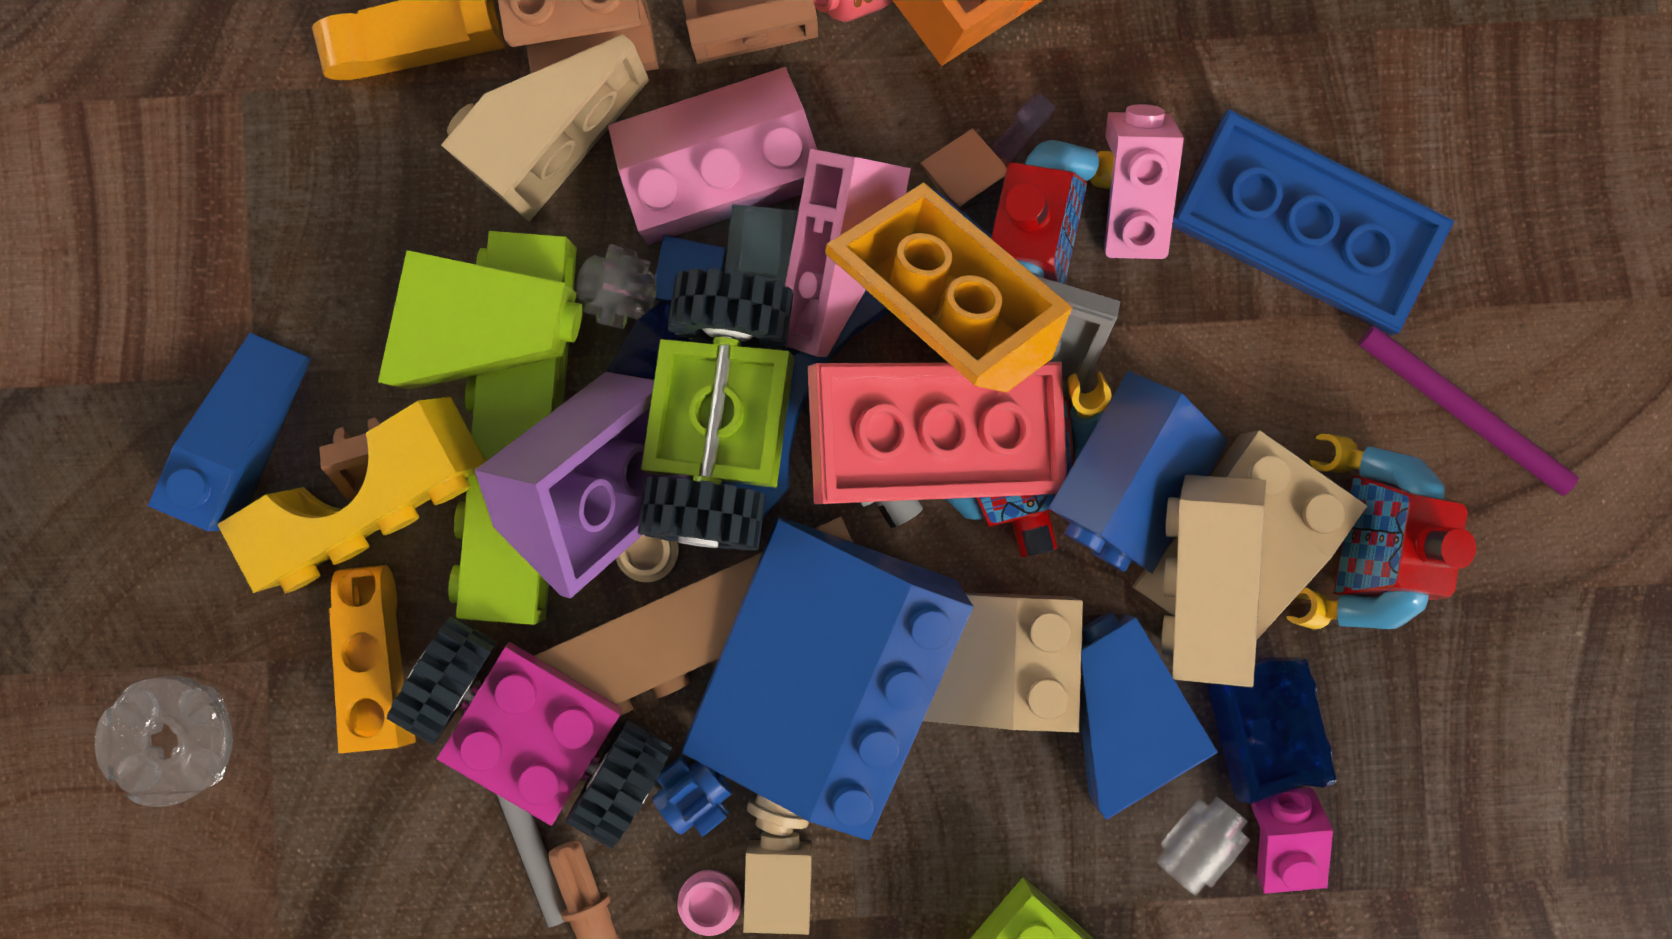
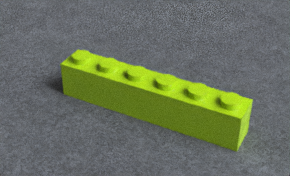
(492, 576)

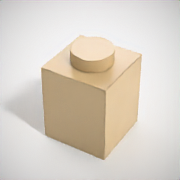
(778, 885)

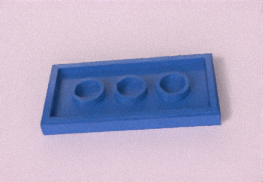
(1311, 222)

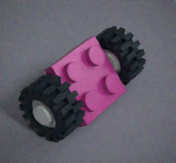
(529, 732)

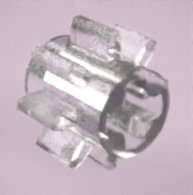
(616, 286)

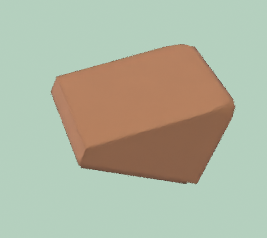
(965, 170)

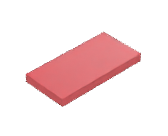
(932, 433)

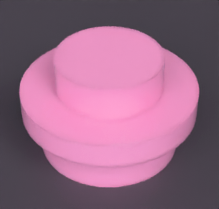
(709, 902)

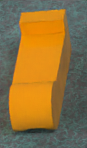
(405, 36)
(366, 659)

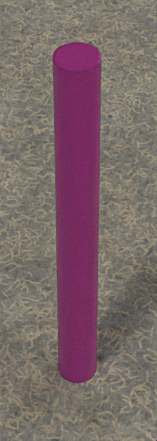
(1468, 411)

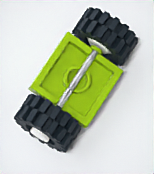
(717, 410)

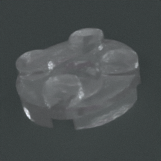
(141, 769)

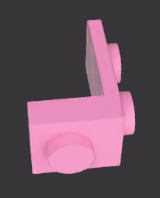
(1143, 181)

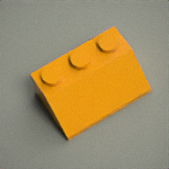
(954, 288)

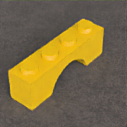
(411, 459)

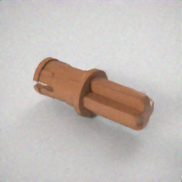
(585, 904)

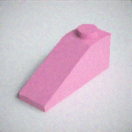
(834, 198)

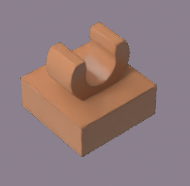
(346, 460)

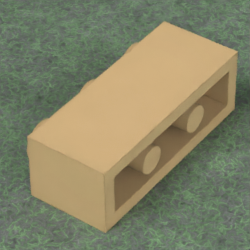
(1214, 579)

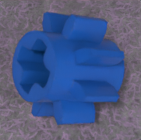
(691, 796)

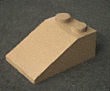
(543, 125)
(1302, 524)
(1014, 665)

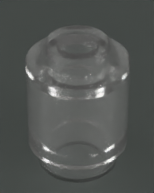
(1203, 844)

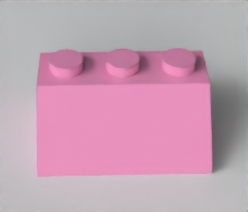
(712, 152)

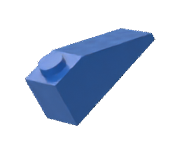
(230, 436)

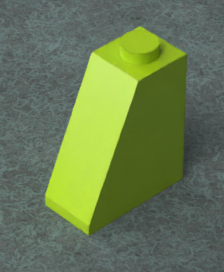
(472, 321)

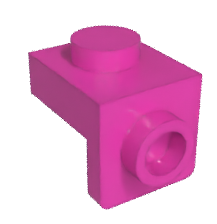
(1293, 842)

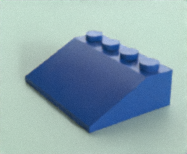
(827, 676)

